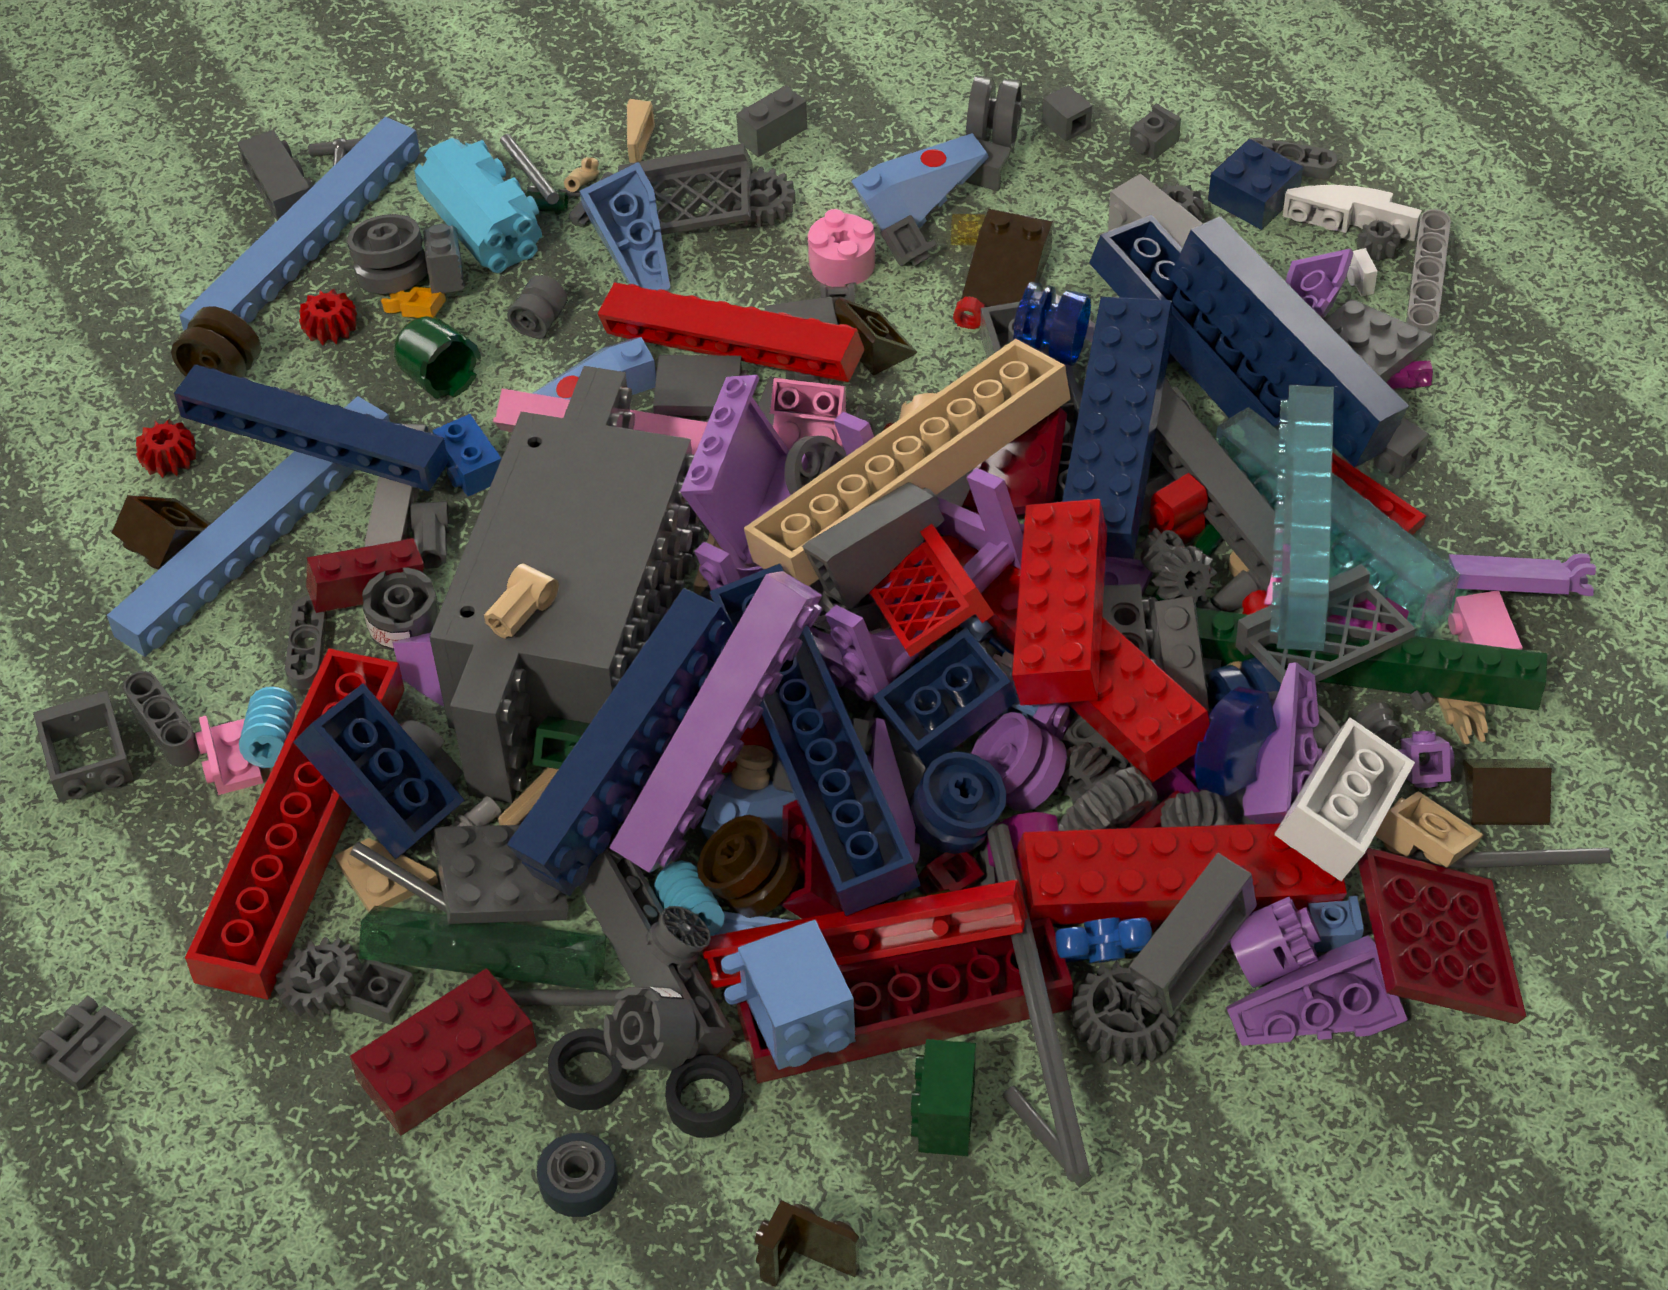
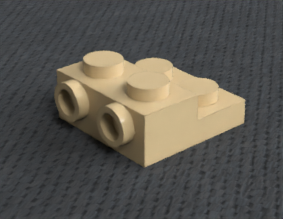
(1426, 826)

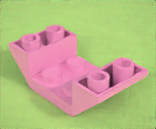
(806, 409)

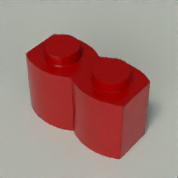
(1179, 508)

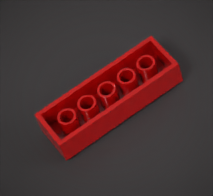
(1060, 603)

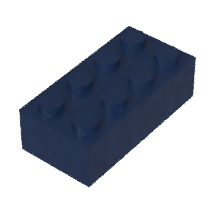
(378, 770)

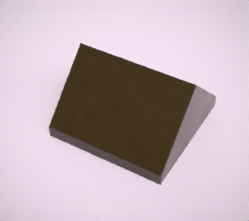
(880, 339)
(1508, 791)

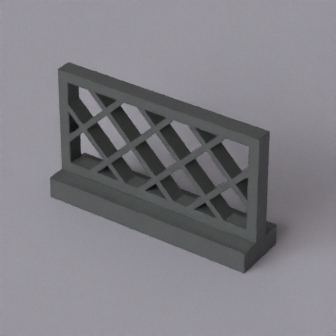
(697, 167)
(1344, 592)

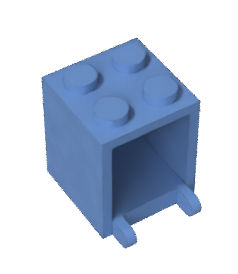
(794, 994)

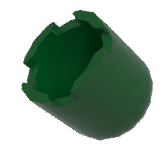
(436, 356)

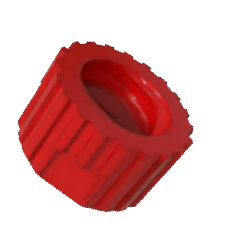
(964, 320)

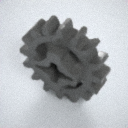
(764, 194)
(319, 977)

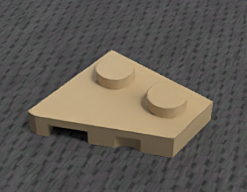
(374, 887)

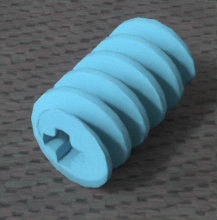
(267, 725)
(681, 887)

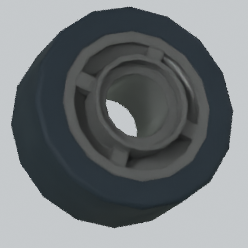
(577, 1195)

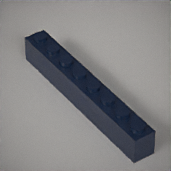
(312, 427)

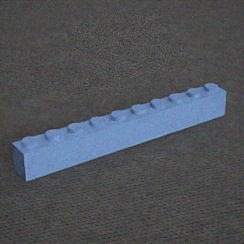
(311, 223)
(228, 546)

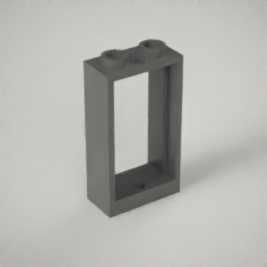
(1193, 936)

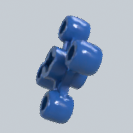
(1103, 940)

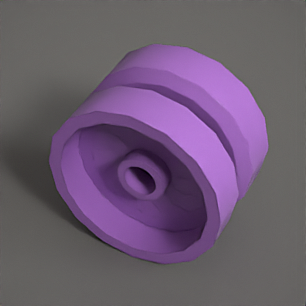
(1025, 758)

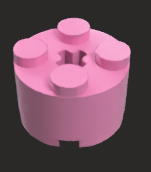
(841, 249)

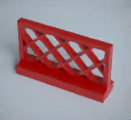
(948, 578)

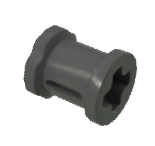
(845, 292)

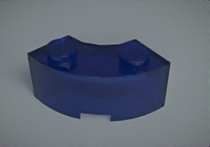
(1233, 740)

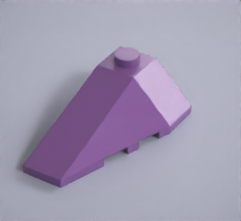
(1288, 752)

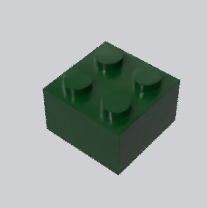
(944, 1097)

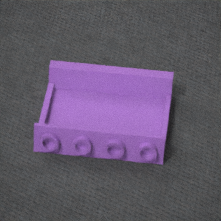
(736, 468)

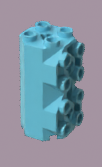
(489, 213)

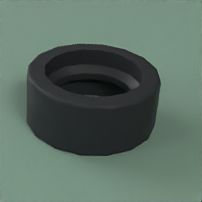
(584, 1097)
(705, 1124)

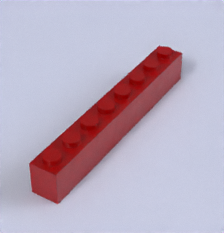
(732, 330)

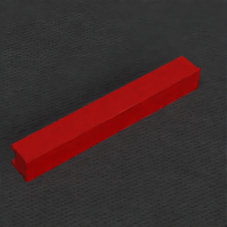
(895, 927)

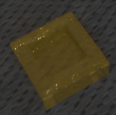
(966, 228)

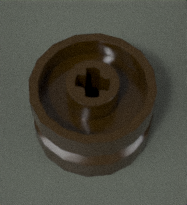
(217, 342)
(748, 866)

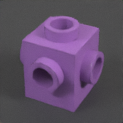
(1438, 758)

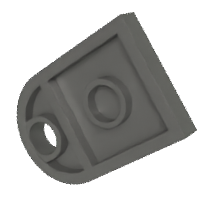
(821, 455)

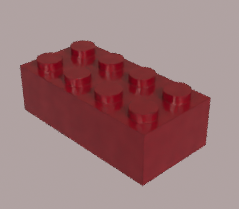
(443, 1051)

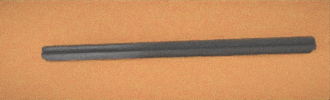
(1042, 1019)

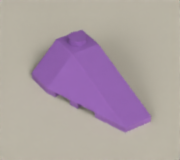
(1320, 278)
(887, 774)
(1326, 997)

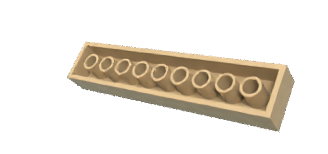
(925, 447)

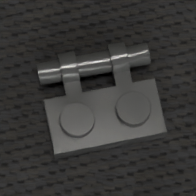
(89, 1048)

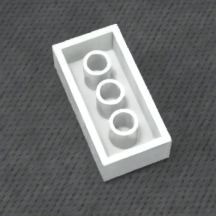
(1345, 799)

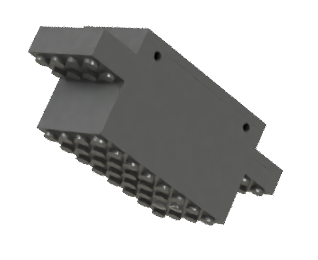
(618, 536)

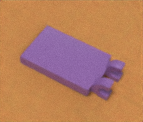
(1524, 574)

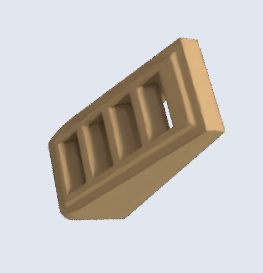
(639, 128)

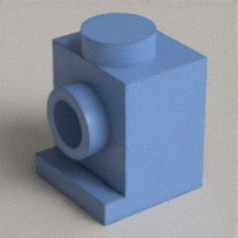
(1337, 923)

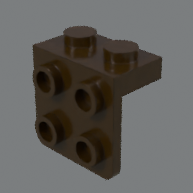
(802, 1231)

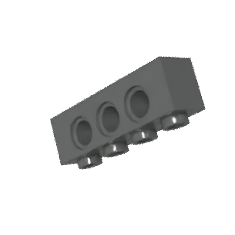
(1127, 613)

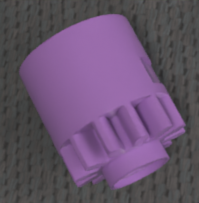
(1275, 942)

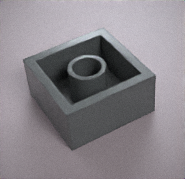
(380, 991)

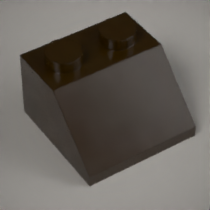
(157, 527)

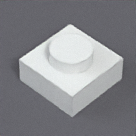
(1362, 272)

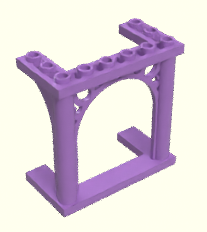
(873, 661)

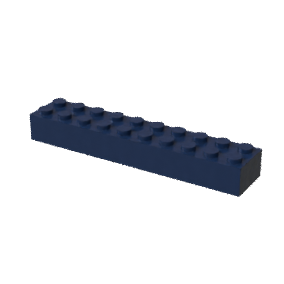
(829, 771)

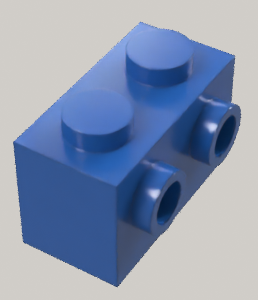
(469, 454)

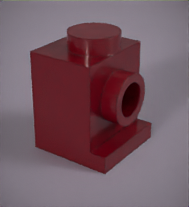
(950, 872)

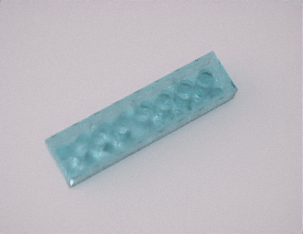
(1304, 518)
(1359, 531)

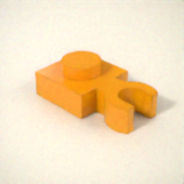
(416, 303)

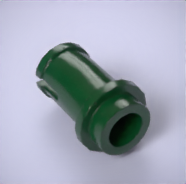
(543, 205)

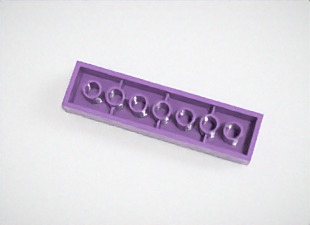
(717, 720)

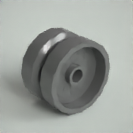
(994, 112)
(387, 253)

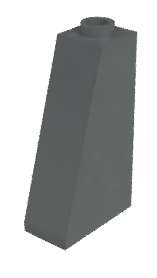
(872, 542)

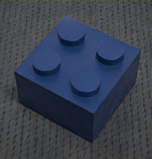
(1254, 183)

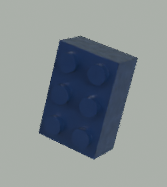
(946, 697)

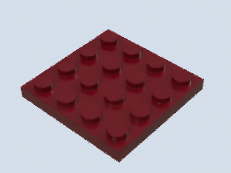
(1440, 936)

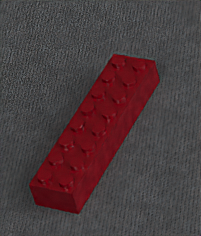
(928, 997)

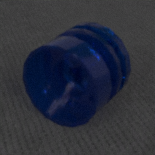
(1059, 324)

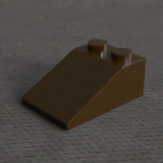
(1007, 257)

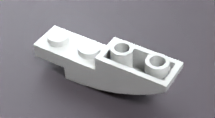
(1342, 205)

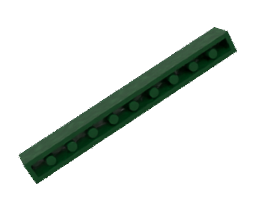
(1419, 664)

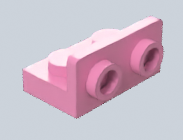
(225, 762)

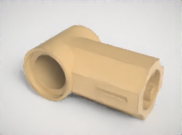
(525, 594)

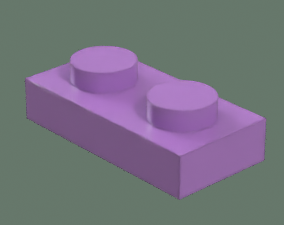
(1053, 718)

